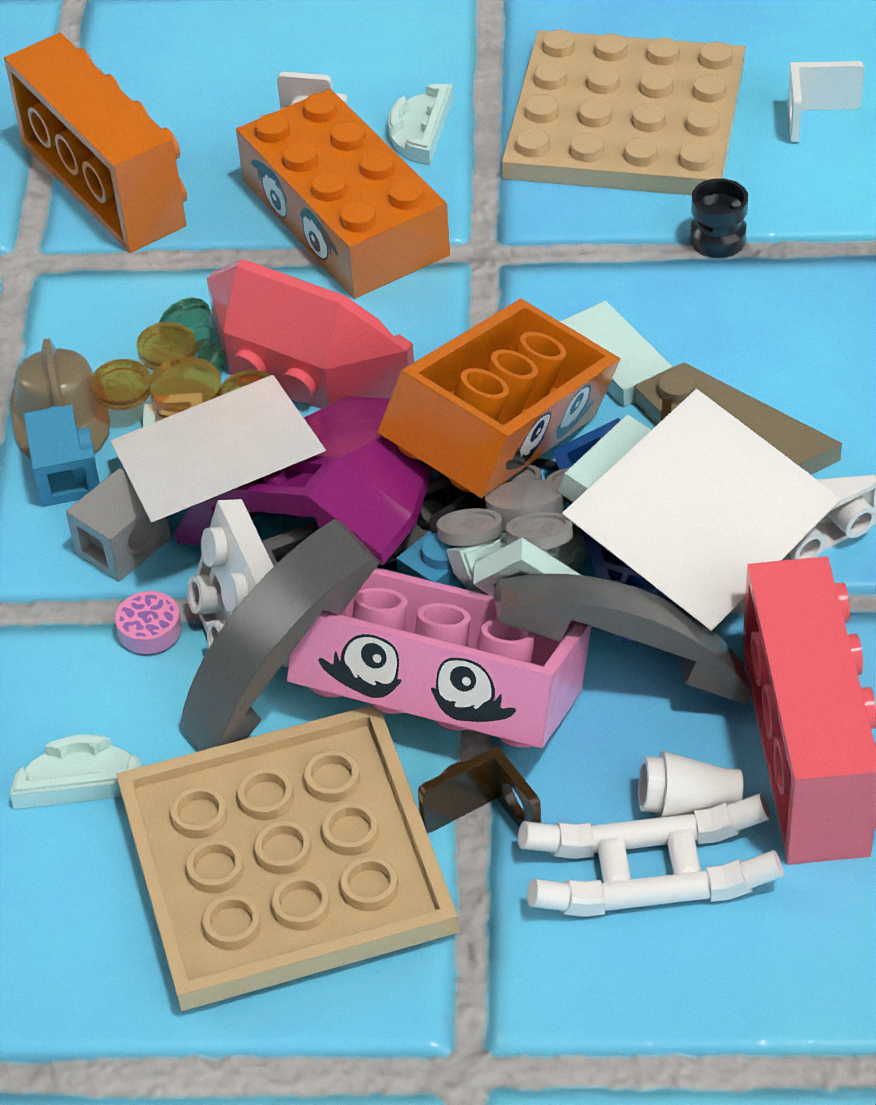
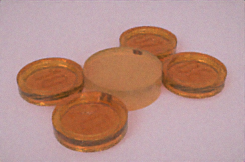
(177, 377)

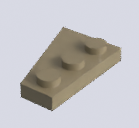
(791, 437)

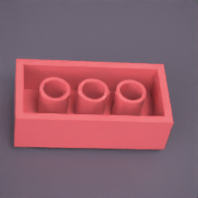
(811, 709)

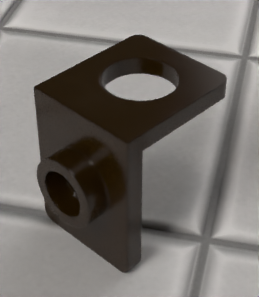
(473, 784)

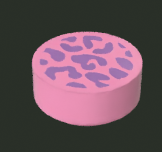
(148, 622)

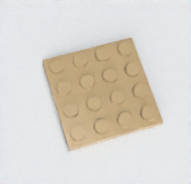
(624, 112)
(284, 856)

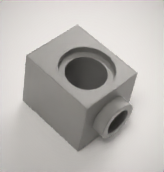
(113, 527)

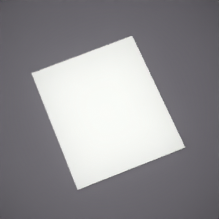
(215, 447)
(701, 506)

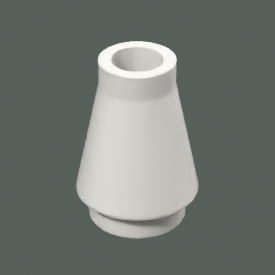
(681, 784)

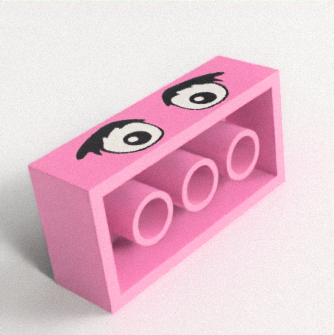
(443, 659)

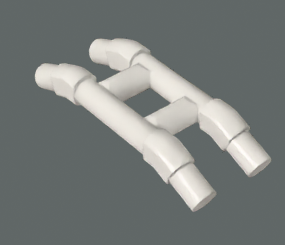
(677, 832)

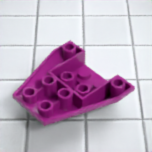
(355, 481)

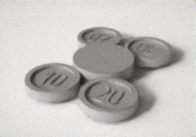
(521, 507)

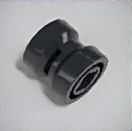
(719, 218)

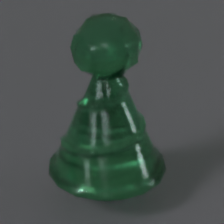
(196, 315)

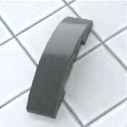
(550, 601)
(266, 628)

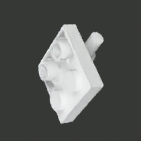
(229, 566)

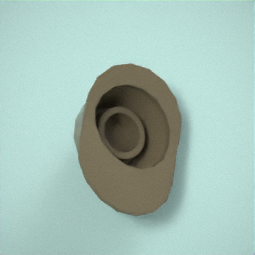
(52, 380)

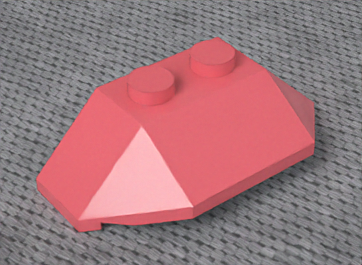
(303, 335)

